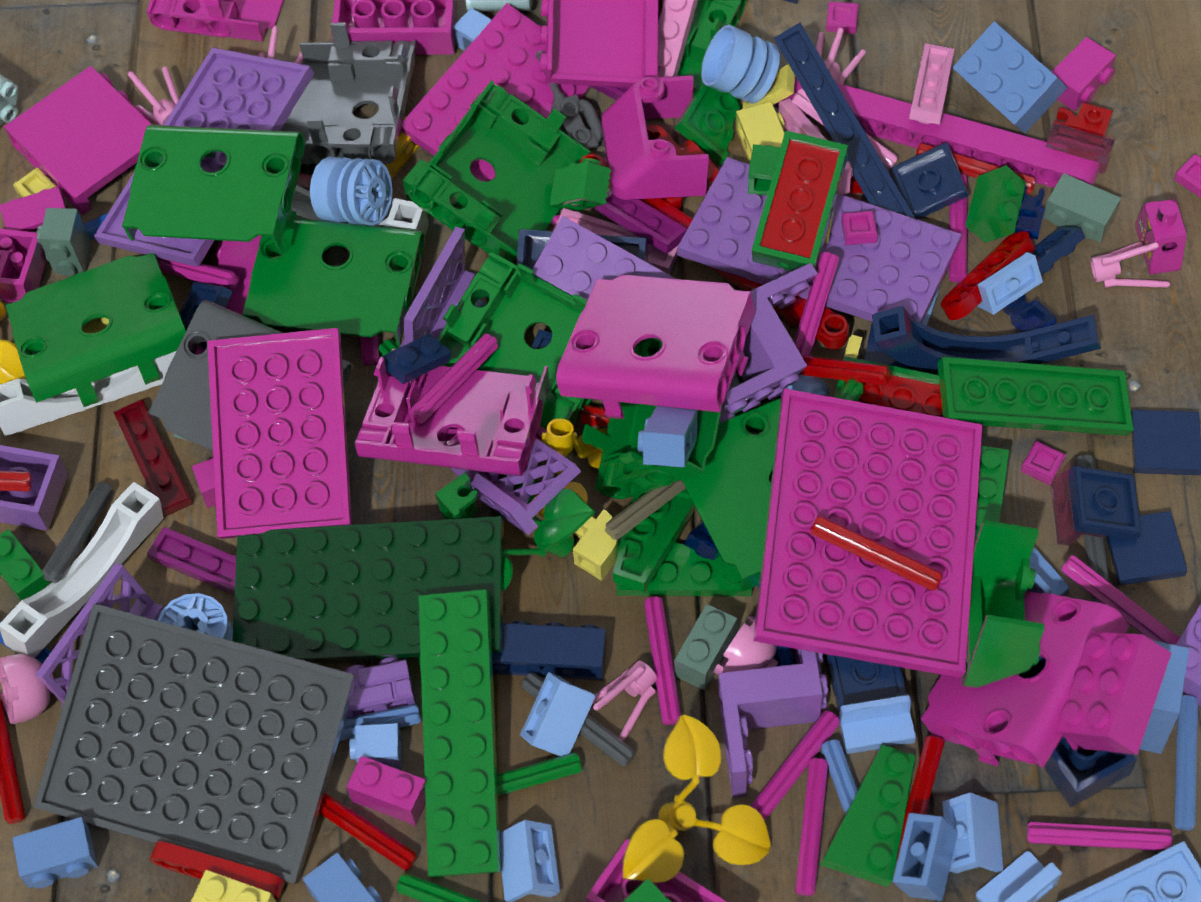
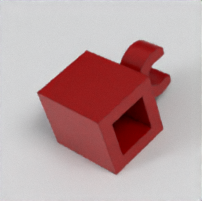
(1090, 119)

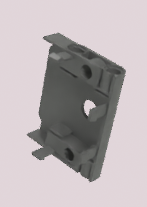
(346, 78)
(185, 392)

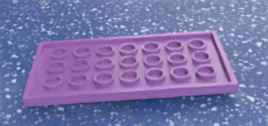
(228, 93)
(869, 278)

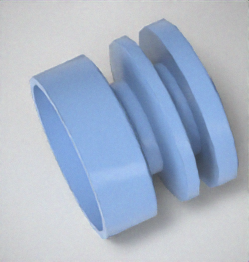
(740, 64)
(351, 190)
(198, 613)

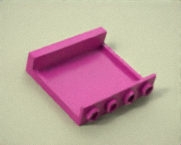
(599, 41)
(81, 135)

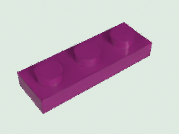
(643, 221)
(194, 559)

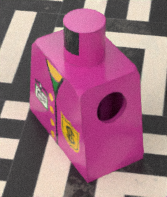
(1162, 224)

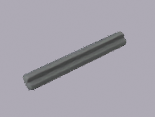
(77, 532)
(591, 728)

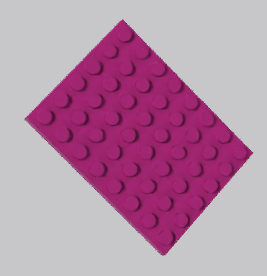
(891, 479)

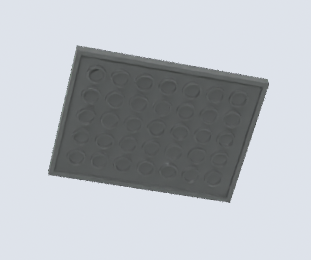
(195, 741)

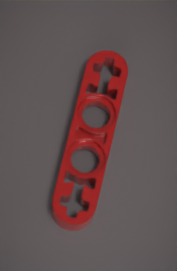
(966, 294)
(195, 863)

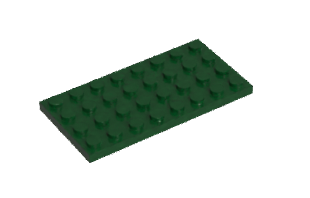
(358, 586)

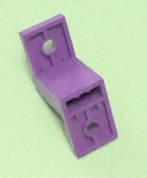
(770, 350)
(767, 700)

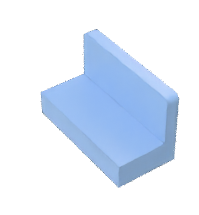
(1009, 283)
(557, 715)
(876, 723)
(978, 833)
(528, 861)
(1021, 881)

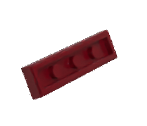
(152, 457)

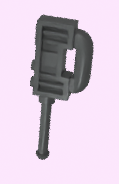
(573, 124)

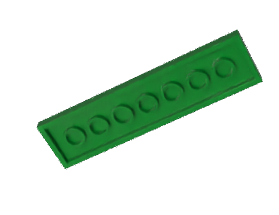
(459, 734)

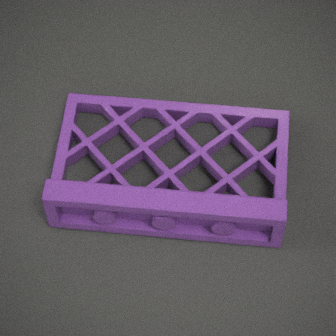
(441, 288)
(514, 503)
(103, 596)

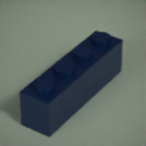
(552, 649)

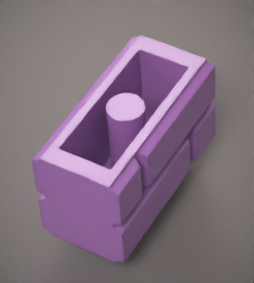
(380, 687)

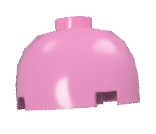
(745, 653)
(23, 692)

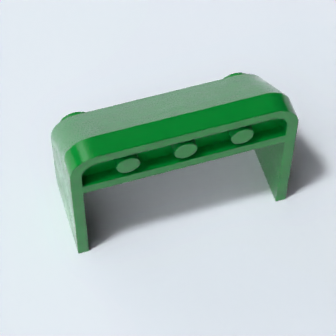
(998, 635)

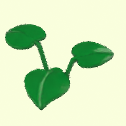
(554, 535)

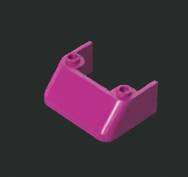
(646, 166)

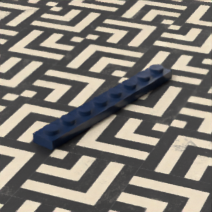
(840, 120)

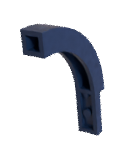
(922, 346)

